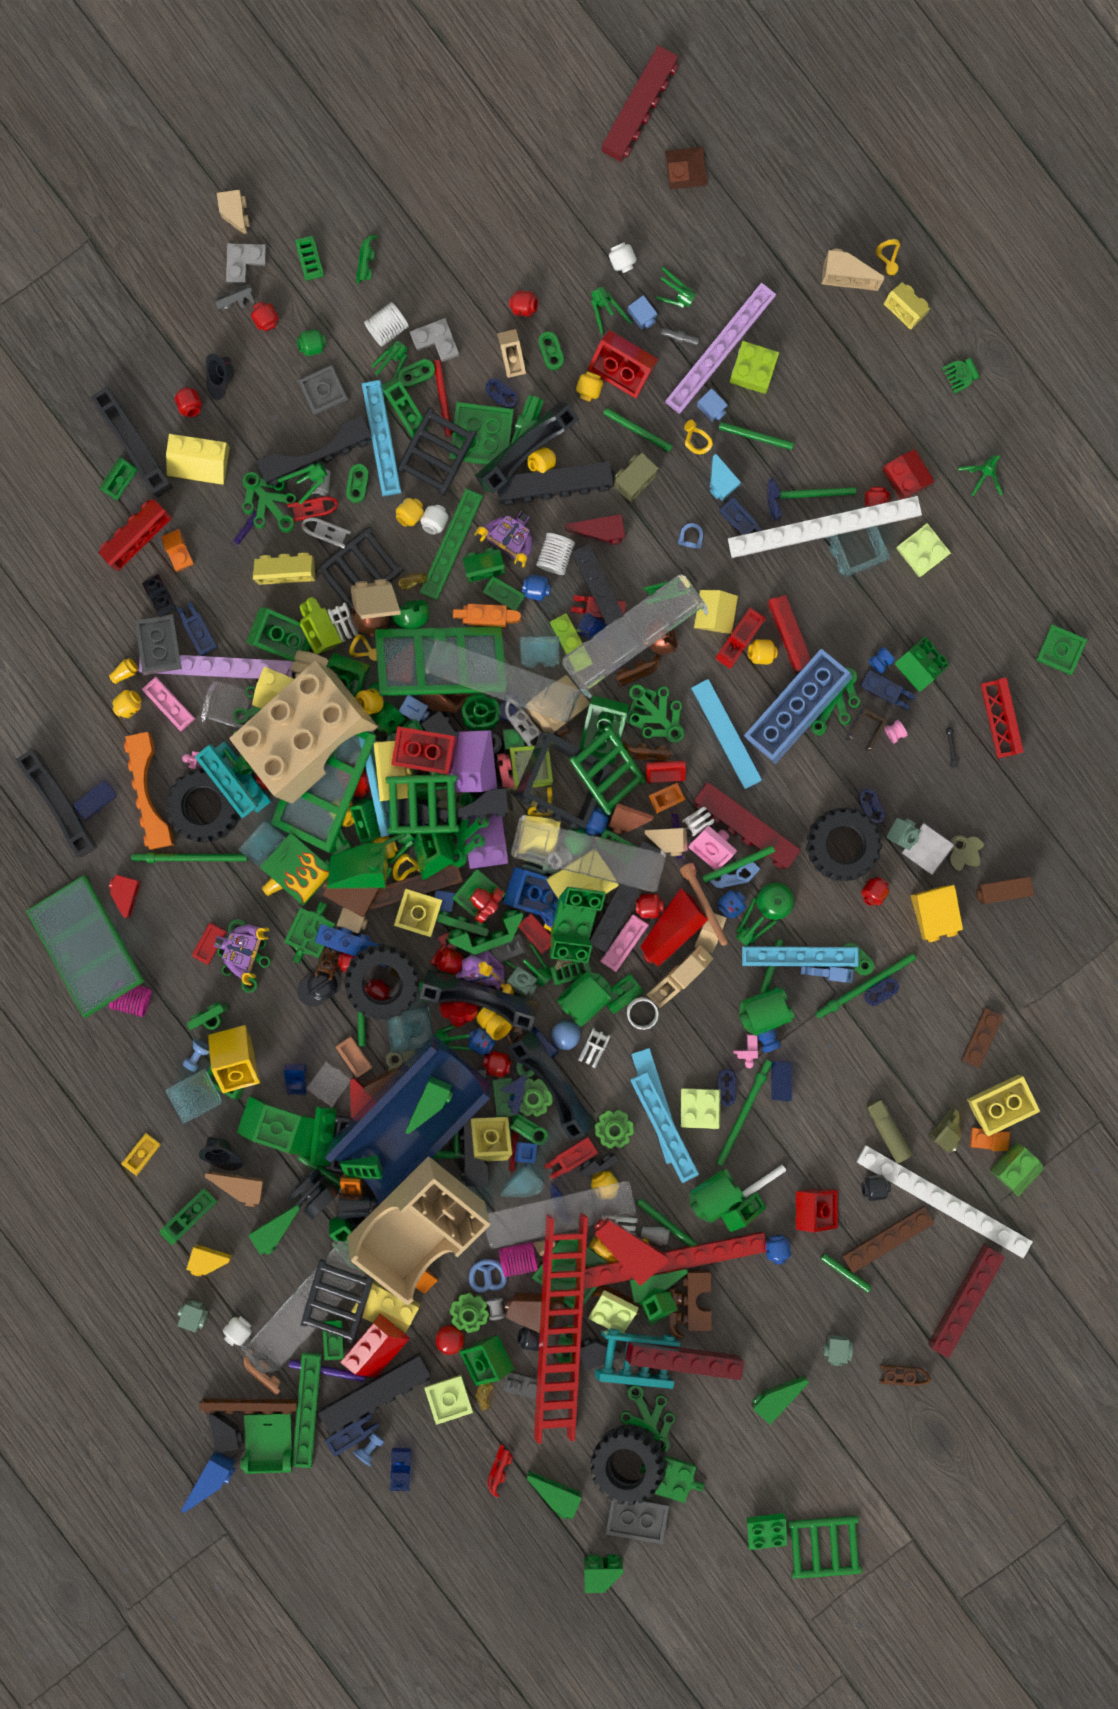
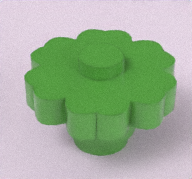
(535, 1098)
(614, 1128)
(469, 1312)

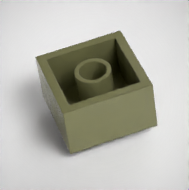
(635, 477)

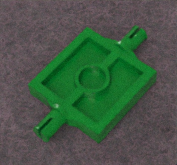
(304, 931)
(678, 1479)

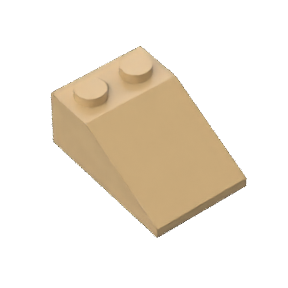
(848, 271)
(374, 599)
(552, 725)

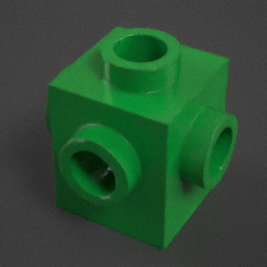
(388, 718)

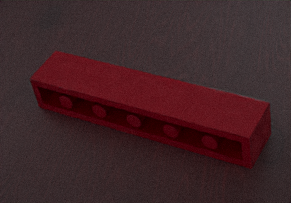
(639, 104)
(746, 825)
(966, 1300)
(684, 1360)

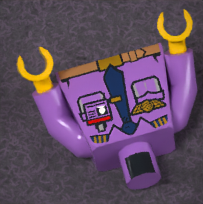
(509, 536)
(241, 949)
(484, 971)

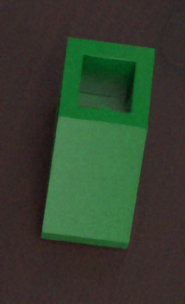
(658, 1307)

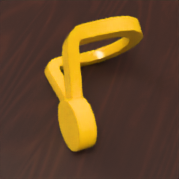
(891, 267)
(690, 426)
(372, 652)
(538, 814)
(395, 869)

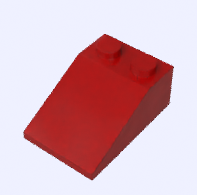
(424, 750)

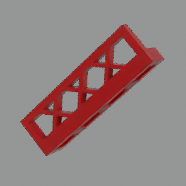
(789, 632)
(1008, 715)

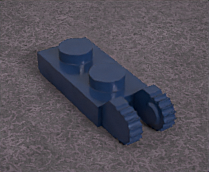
(739, 517)
(197, 630)
(885, 689)
(350, 1435)

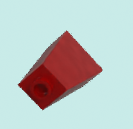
(673, 928)
(632, 1252)

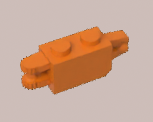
(487, 615)

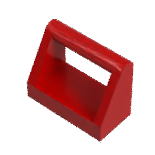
(665, 771)

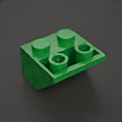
(922, 664)
(432, 853)
(601, 1572)

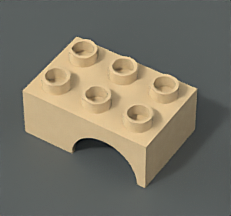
(300, 730)
(415, 1226)

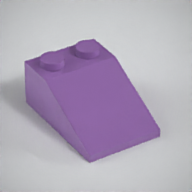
(474, 762)
(494, 850)

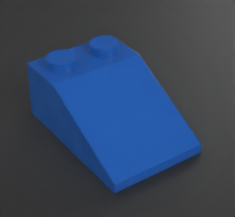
(529, 892)
(217, 1471)

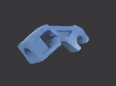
(729, 880)
(832, 973)

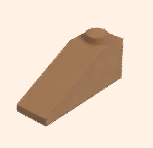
(240, 1187)

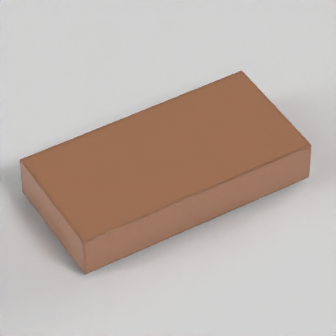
(354, 1056)

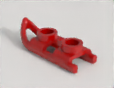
(316, 506)
(497, 1472)

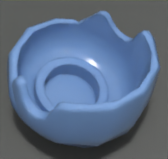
(566, 1034)

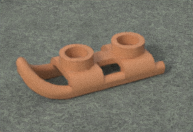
(271, 1383)

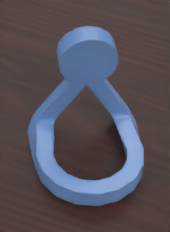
(689, 544)

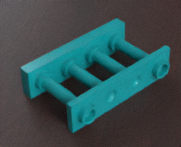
(240, 790)
(625, 1375)

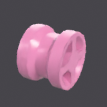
(895, 731)

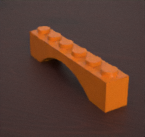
(141, 751)

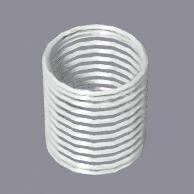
(387, 317)
(557, 568)
(645, 1026)

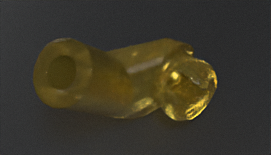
(411, 580)
(482, 1394)

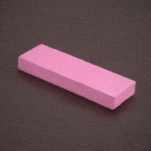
(168, 704)
(624, 943)

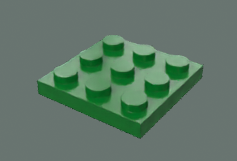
(492, 429)
(569, 1264)

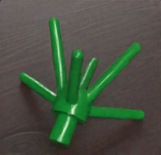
(988, 469)

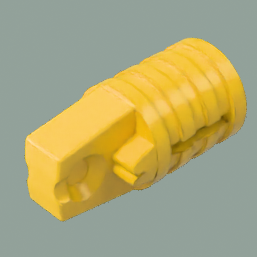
(601, 1250)

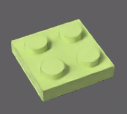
(923, 550)
(700, 1108)
(613, 1312)
(448, 1399)

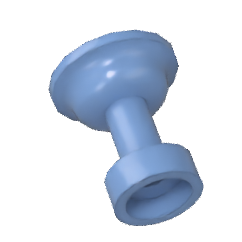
(200, 1048)
(364, 1454)

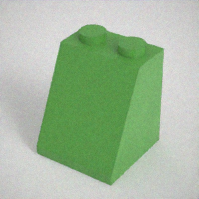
(1017, 1168)

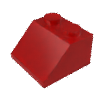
(907, 475)
(816, 1210)

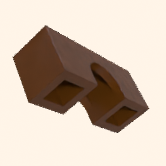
(697, 1282)

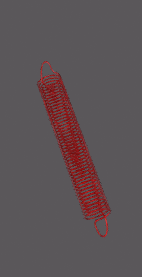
(513, 1146)

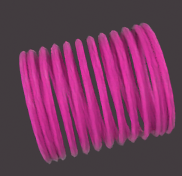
(143, 1004)
(504, 1260)

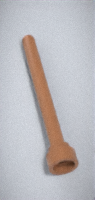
(689, 872)

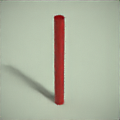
(442, 394)

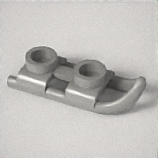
(321, 530)
(522, 717)

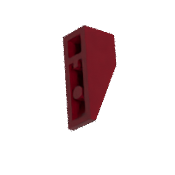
(603, 529)

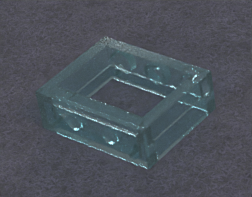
(877, 543)

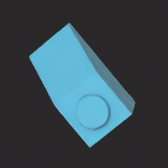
(722, 480)

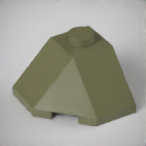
(947, 1132)

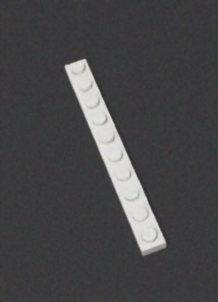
(824, 527)
(944, 1201)

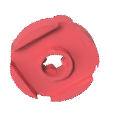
(504, 765)

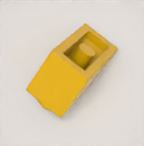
(205, 1260)

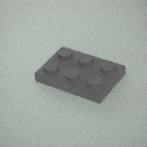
(158, 644)
(640, 1521)

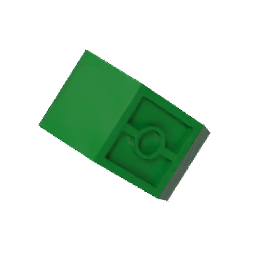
(510, 922)
(574, 924)
(277, 1127)

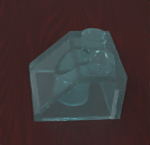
(539, 651)
(262, 843)
(409, 1030)
(193, 1096)
(524, 1183)

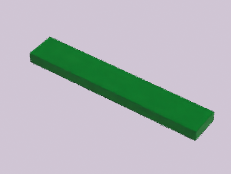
(451, 544)
(307, 1410)

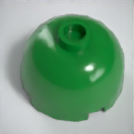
(412, 614)
(480, 713)
(775, 900)

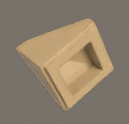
(540, 1245)

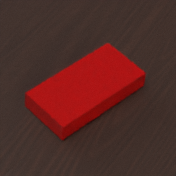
(535, 933)
(205, 949)

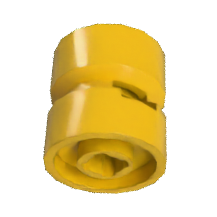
(494, 1024)

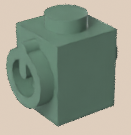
(904, 833)
(522, 983)
(192, 1315)
(838, 1350)

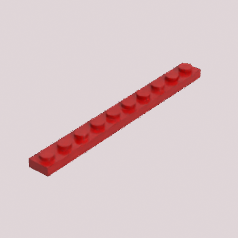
(682, 1258)

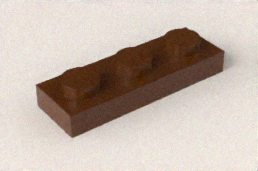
(982, 1037)

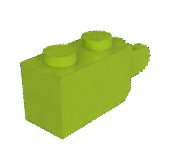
(318, 627)

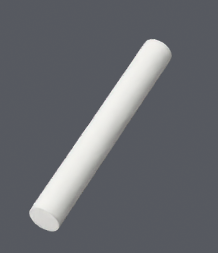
(763, 1181)

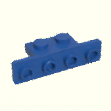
(343, 940)

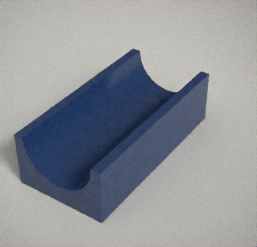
(383, 1121)

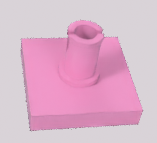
(713, 847)

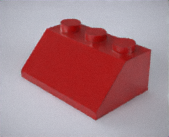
(622, 364)
(375, 1348)

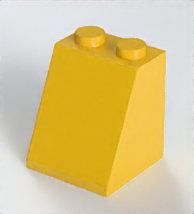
(937, 912)
(233, 1059)

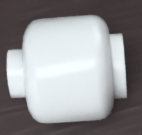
(622, 257)
(434, 519)
(237, 1331)

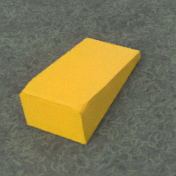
(141, 1154)

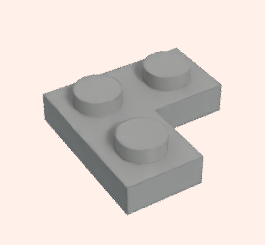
(239, 257)
(438, 335)

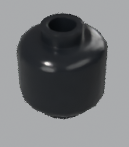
(875, 1187)
(528, 1339)

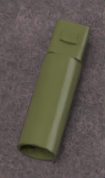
(889, 1130)

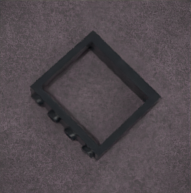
(523, 791)

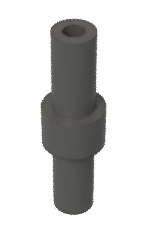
(680, 336)

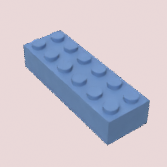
(798, 706)

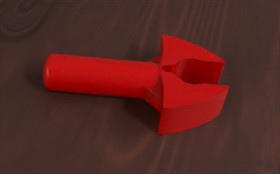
(443, 945)

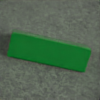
(118, 478)
(624, 993)

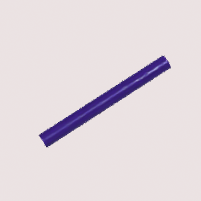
(331, 1371)

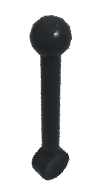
(954, 763)

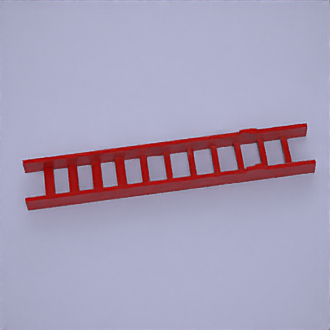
(573, 1366)

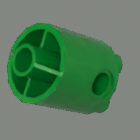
(585, 997)
(765, 1011)
(715, 1196)

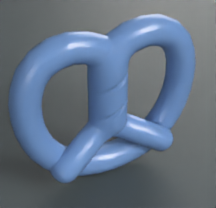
(487, 1275)

